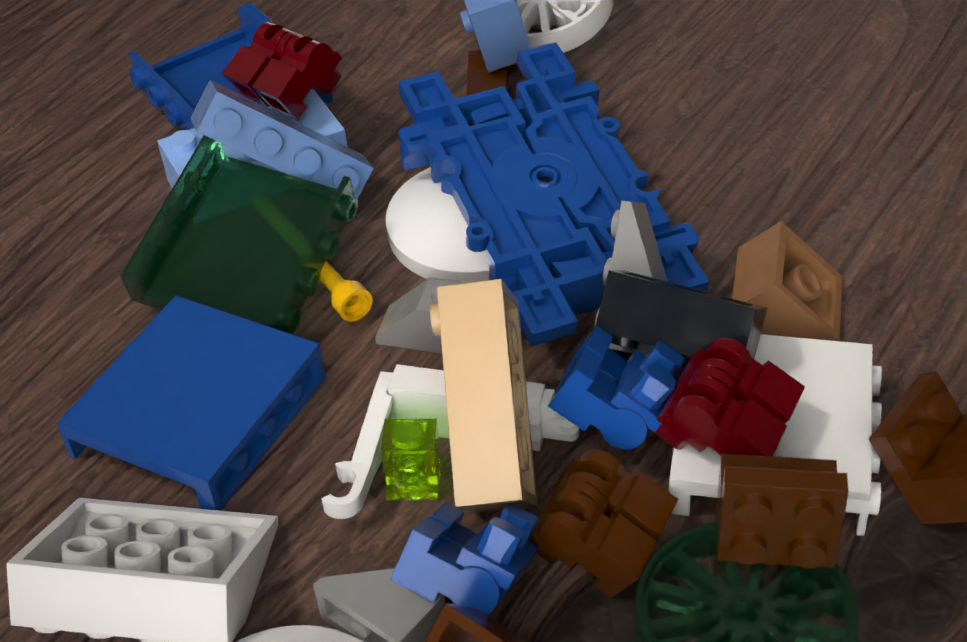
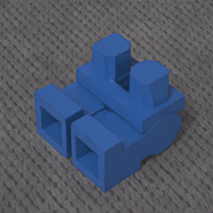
(616, 393)
(467, 565)

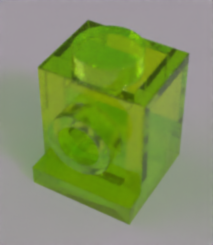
(411, 459)

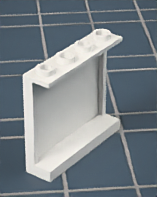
(828, 422)

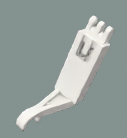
(421, 394)

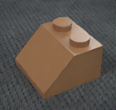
(792, 283)

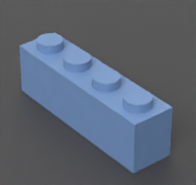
(277, 139)

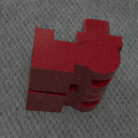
(283, 68)
(729, 402)

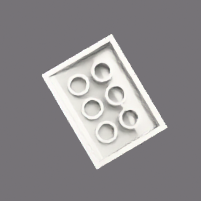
(141, 572)

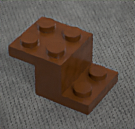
(927, 450)
(780, 510)

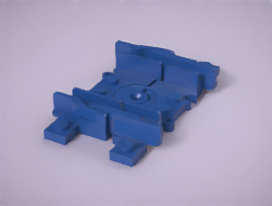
(538, 235)

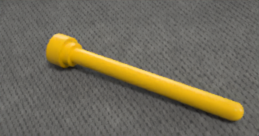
(348, 297)

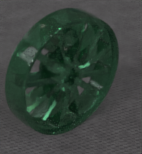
(734, 612)

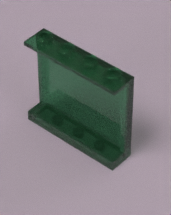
(240, 239)

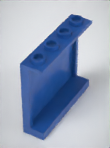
(181, 80)
(197, 398)

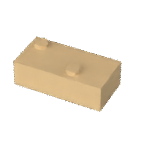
(485, 396)

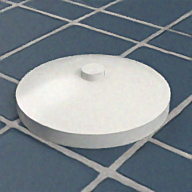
(431, 233)

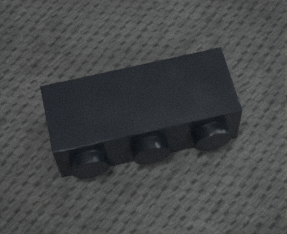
(683, 317)

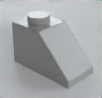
(409, 321)
(376, 607)

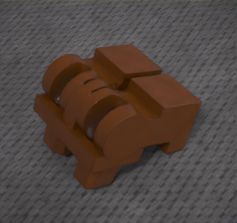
(602, 520)

